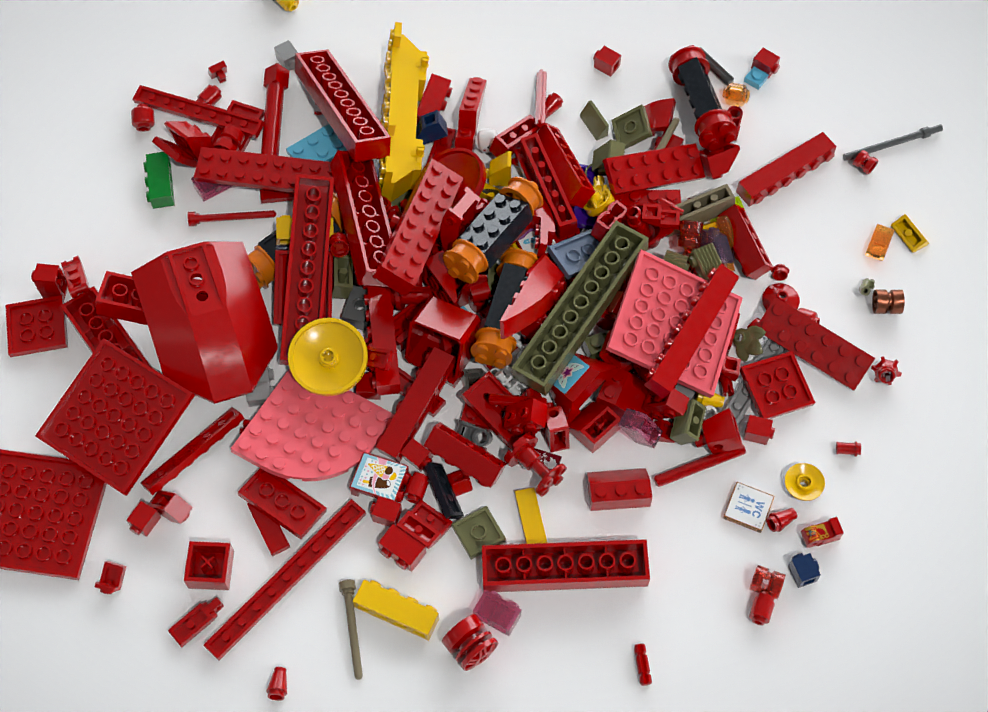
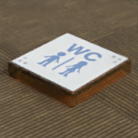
(748, 507)

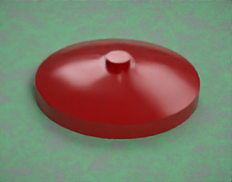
(467, 165)

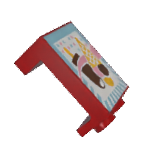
(380, 478)

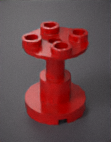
(530, 459)

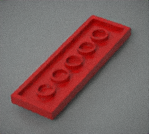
(653, 168)
(815, 344)

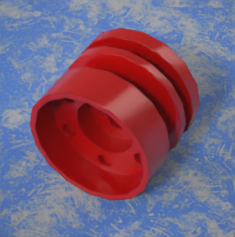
(469, 641)

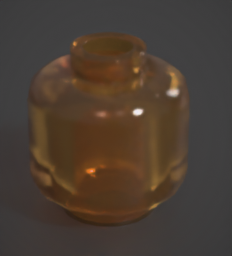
(736, 94)

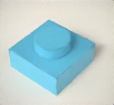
(756, 78)

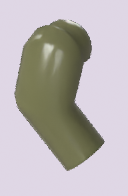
(866, 285)

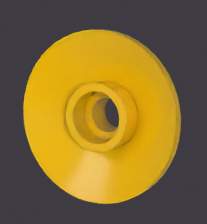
(808, 474)

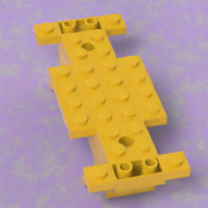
(403, 88)

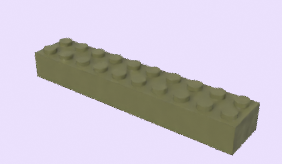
(579, 309)

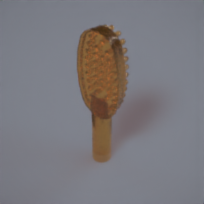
(724, 224)

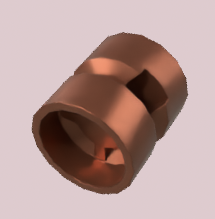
(888, 301)

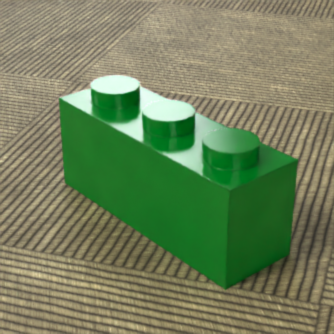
(159, 180)

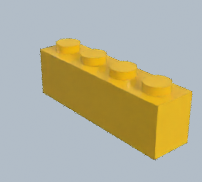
(396, 609)

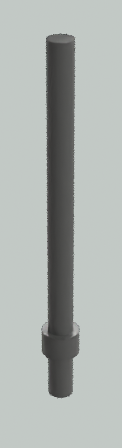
(922, 133)

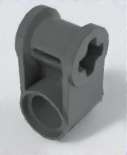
(472, 431)

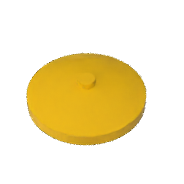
(328, 357)

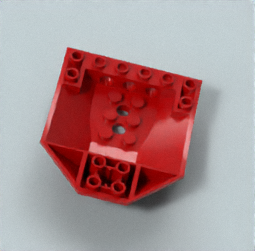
(213, 344)

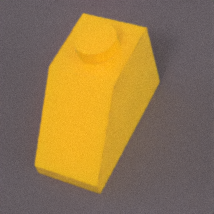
(500, 170)

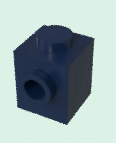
(804, 569)

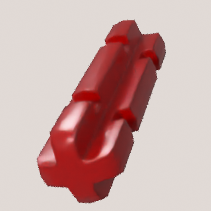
(642, 664)

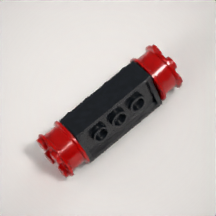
(713, 123)

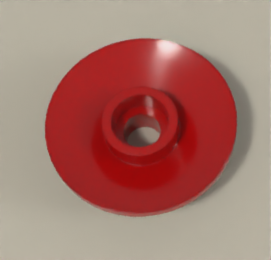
(780, 289)

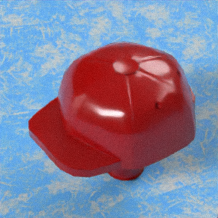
(633, 220)

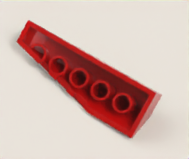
(537, 296)

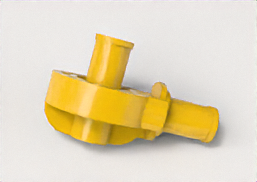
(596, 204)

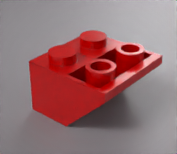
(595, 426)

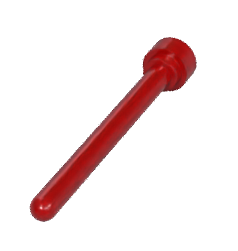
(195, 218)

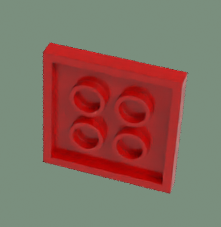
(36, 326)
(777, 385)

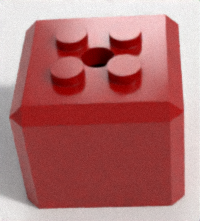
(440, 319)

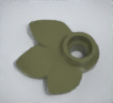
(750, 342)

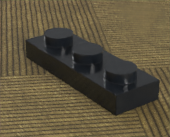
(443, 491)

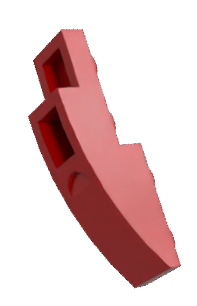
(543, 227)

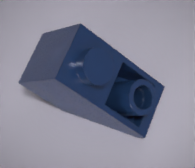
(431, 127)

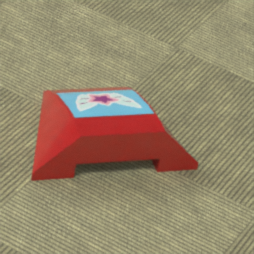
(579, 382)

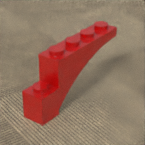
(469, 113)

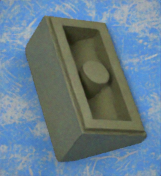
(594, 121)

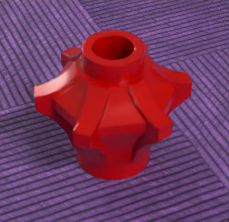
(886, 371)

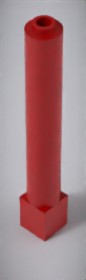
(276, 81)

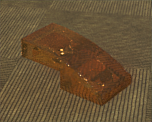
(879, 242)

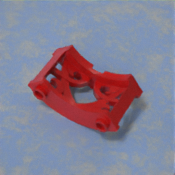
(460, 216)

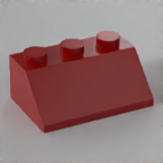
(619, 489)

